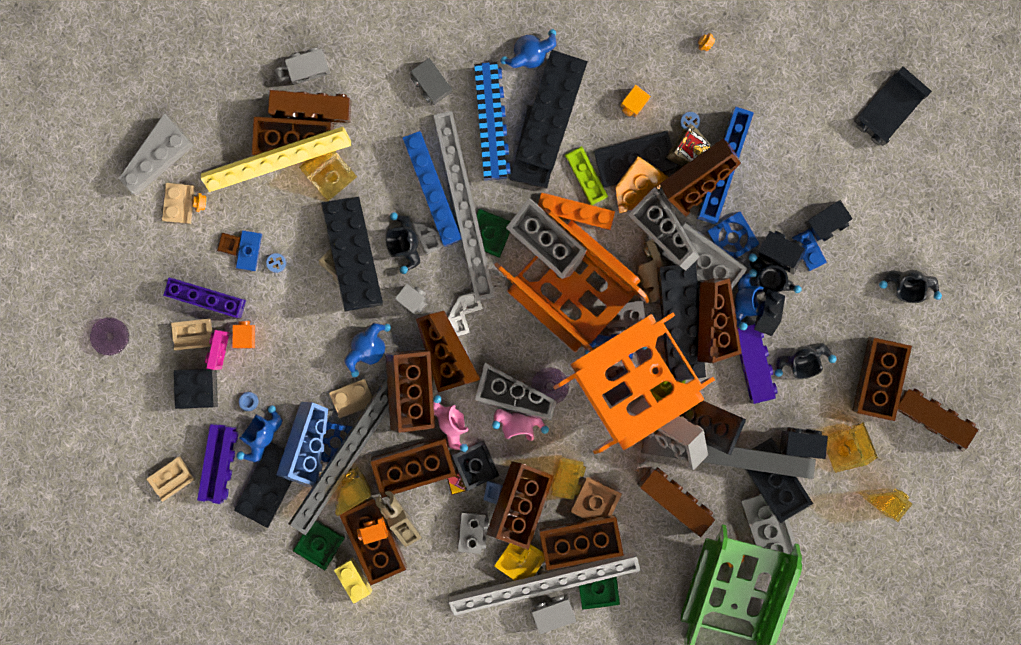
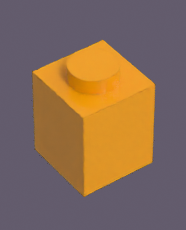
(634, 101)

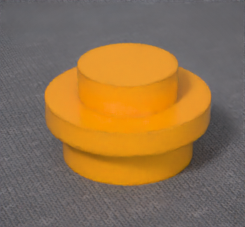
(706, 42)
(199, 202)

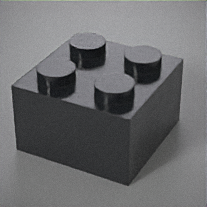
(782, 251)
(195, 388)
(803, 444)

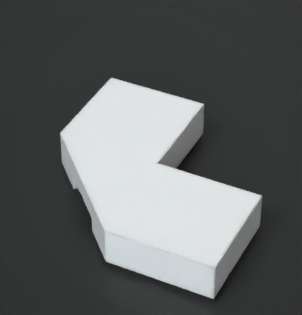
(464, 305)

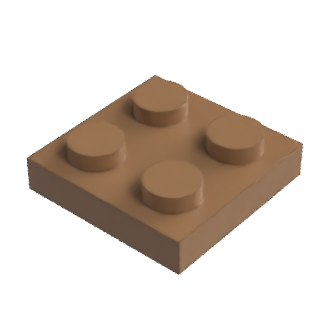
(595, 500)

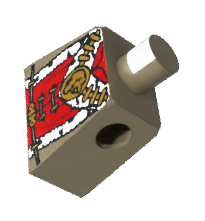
(688, 146)

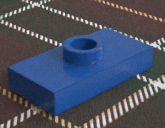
(249, 250)

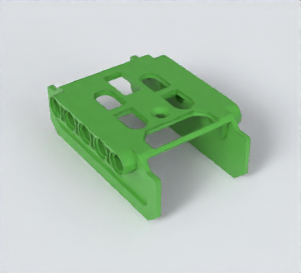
(767, 624)

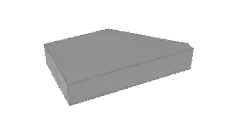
(428, 237)

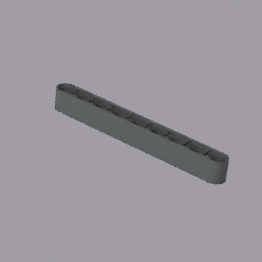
(745, 459)

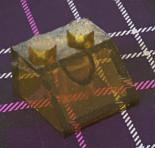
(328, 173)
(850, 448)
(567, 477)
(351, 491)
(888, 501)

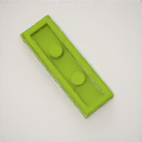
(586, 176)

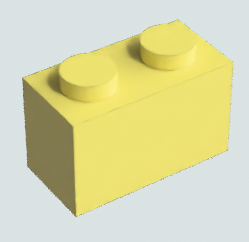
(353, 580)

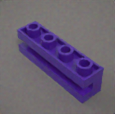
(204, 297)
(755, 366)
(217, 463)

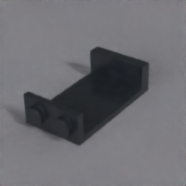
(892, 106)

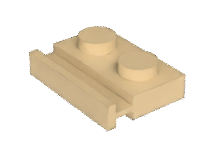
(178, 203)
(191, 334)
(351, 398)
(170, 479)

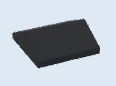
(475, 466)

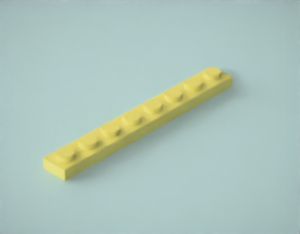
(276, 159)

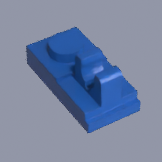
(813, 255)

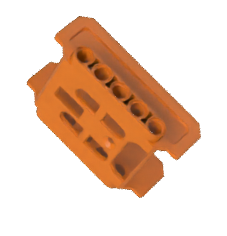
(580, 332)
(591, 377)

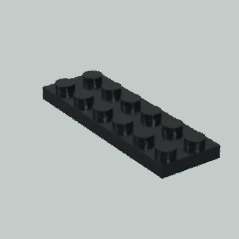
(551, 110)
(351, 254)
(680, 296)

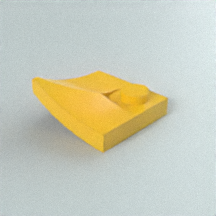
(520, 562)

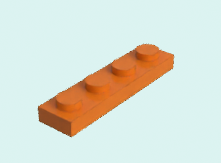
(577, 211)

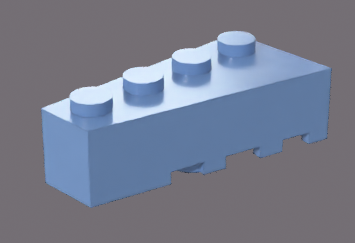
(305, 445)

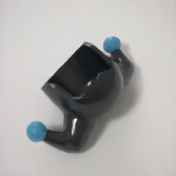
(403, 242)
(771, 276)
(912, 285)
(805, 361)

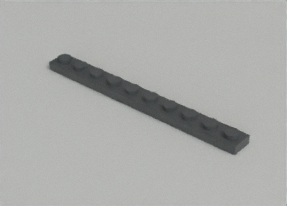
(342, 460)

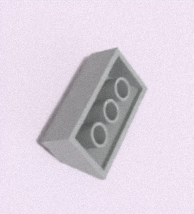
(547, 239)

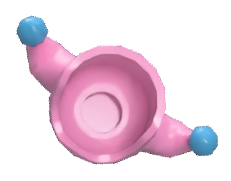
(451, 423)
(517, 424)

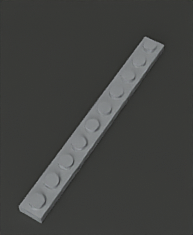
(464, 206)
(544, 583)

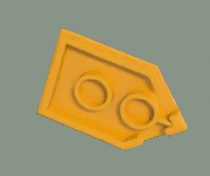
(637, 183)

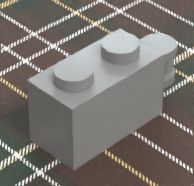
(304, 67)

